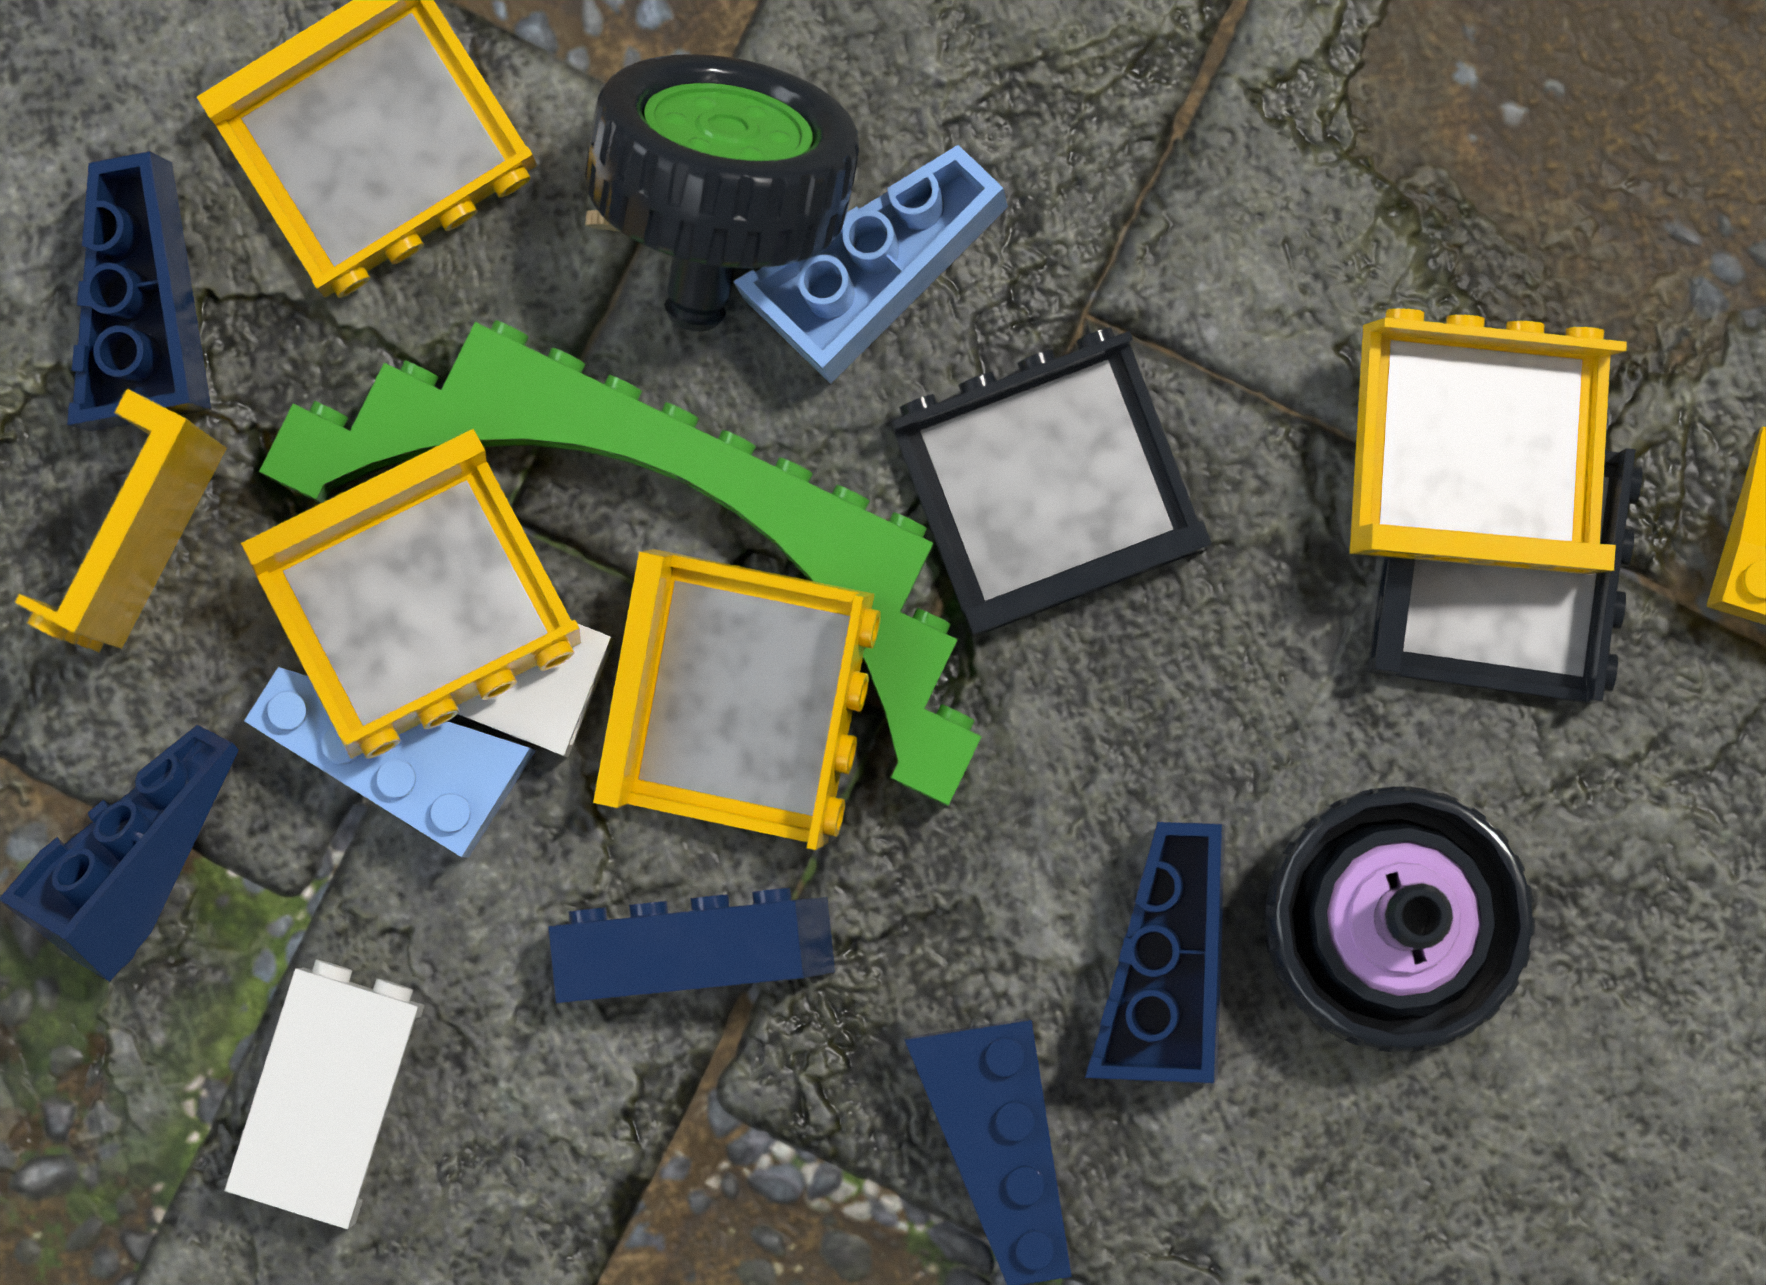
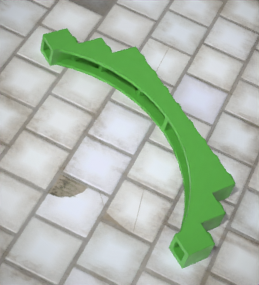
(546, 401)

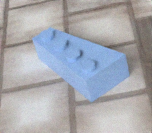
(877, 263)
(435, 779)

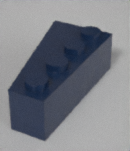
(135, 297)
(691, 948)
(1168, 973)
(996, 1125)

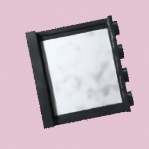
(1048, 482)
(1510, 625)

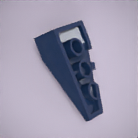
(114, 876)

